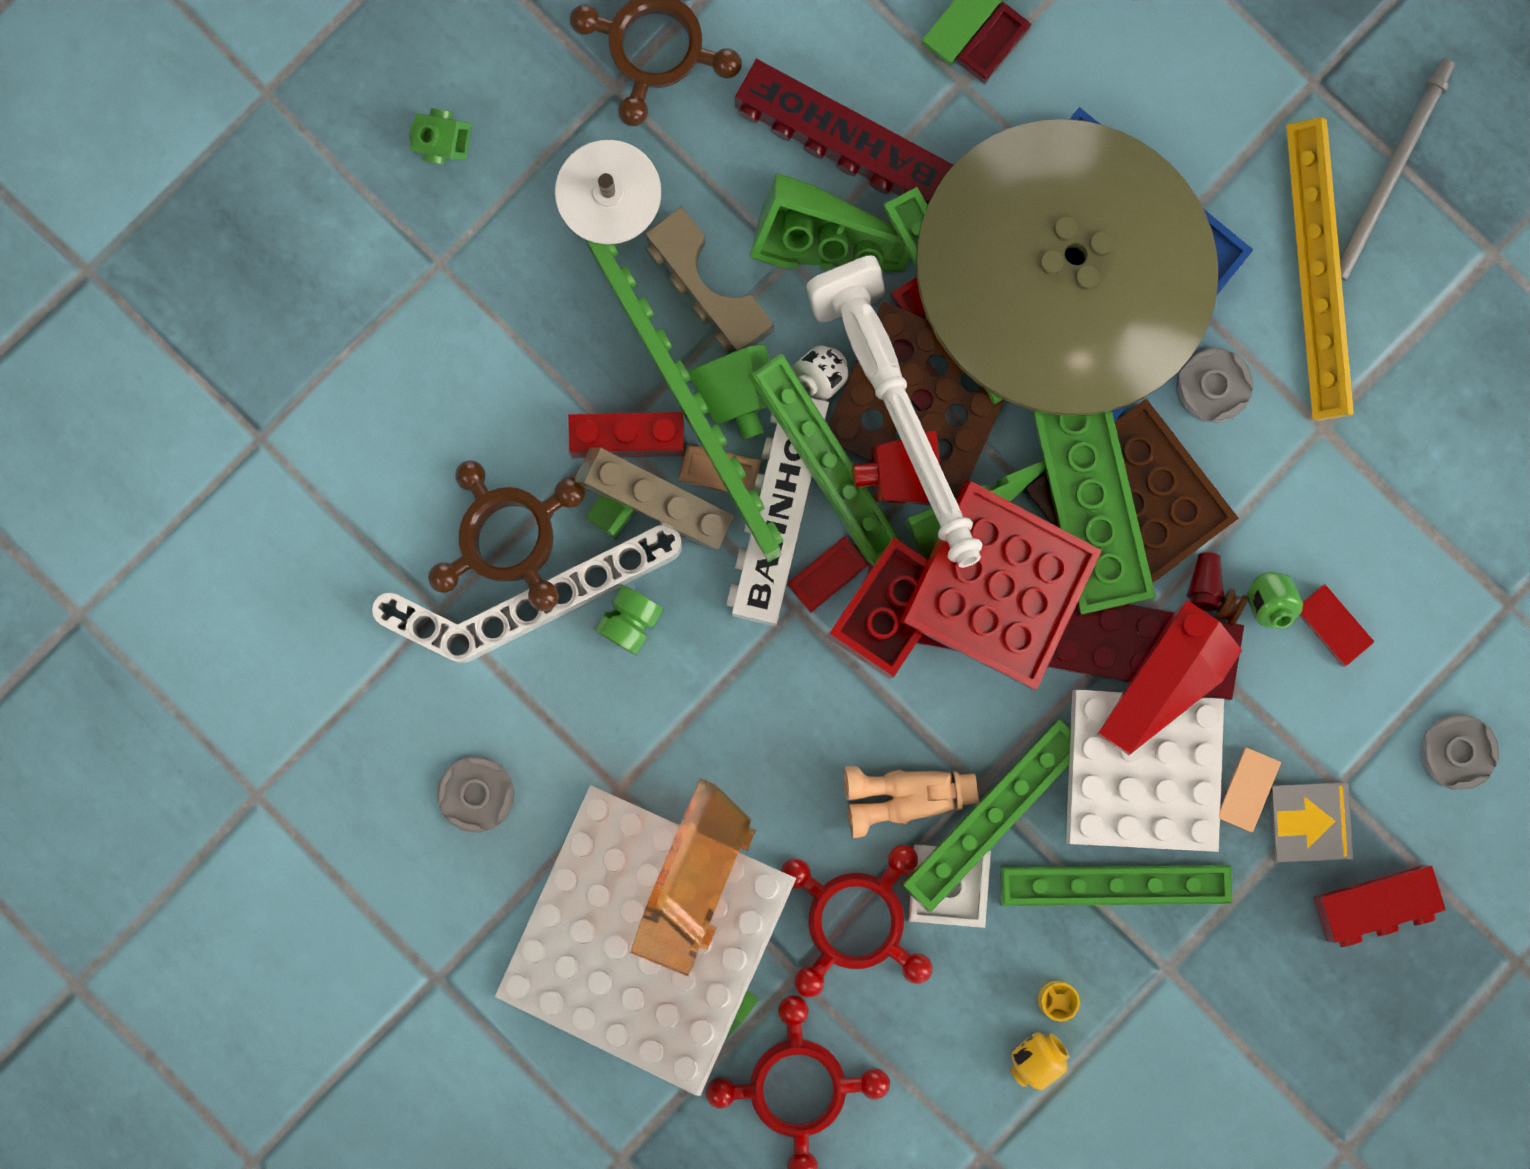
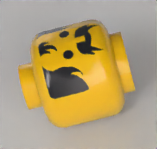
(1039, 1061)

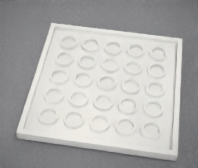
(578, 943)

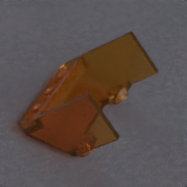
(692, 880)

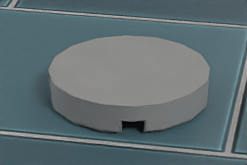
(1214, 385)
(1459, 752)
(475, 794)

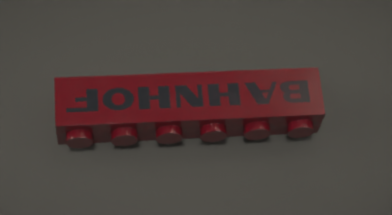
(838, 133)

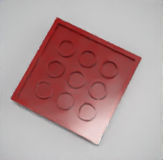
(1011, 601)

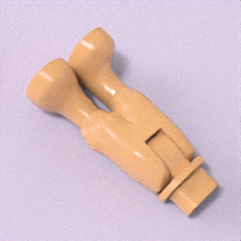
(912, 792)

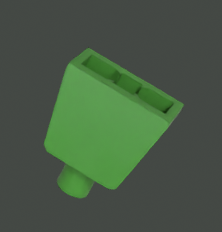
(730, 391)

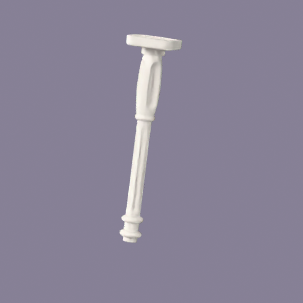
(849, 295)

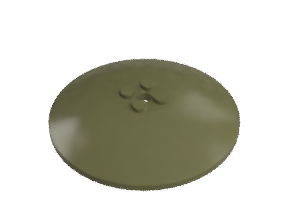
(1052, 329)

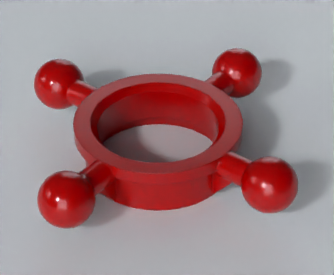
(915, 967)
(793, 1012)

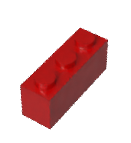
(627, 434)
(1380, 905)

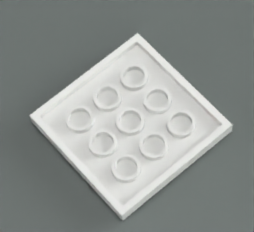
(1158, 794)

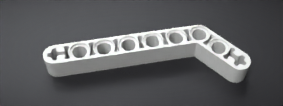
(508, 610)

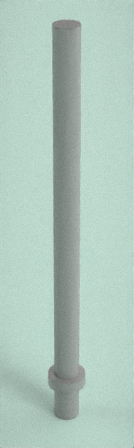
(1435, 86)

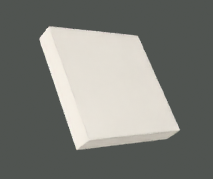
(964, 904)

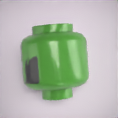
(1274, 600)

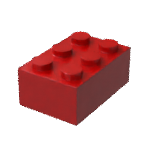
(871, 619)

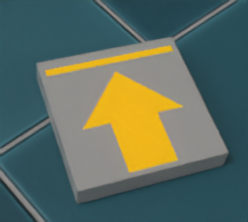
(1311, 822)

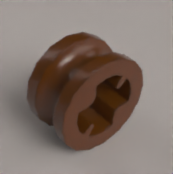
(1231, 607)

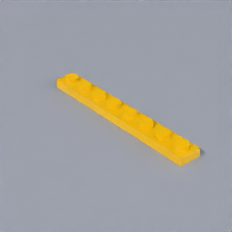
(1319, 269)

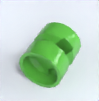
(629, 619)

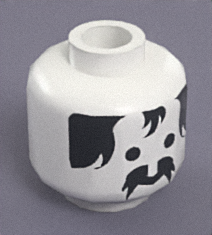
(822, 371)

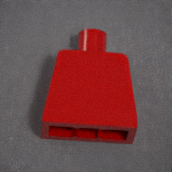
(893, 473)

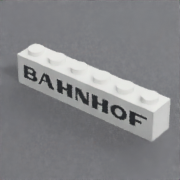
(784, 498)

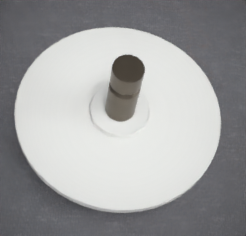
(608, 192)

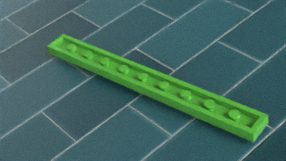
(691, 405)

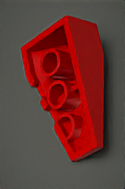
(1177, 672)

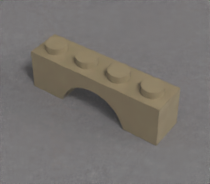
(678, 245)
(654, 497)

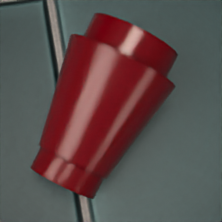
(1207, 582)

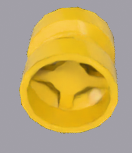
(1063, 1005)

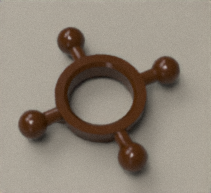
(633, 109)
(471, 476)

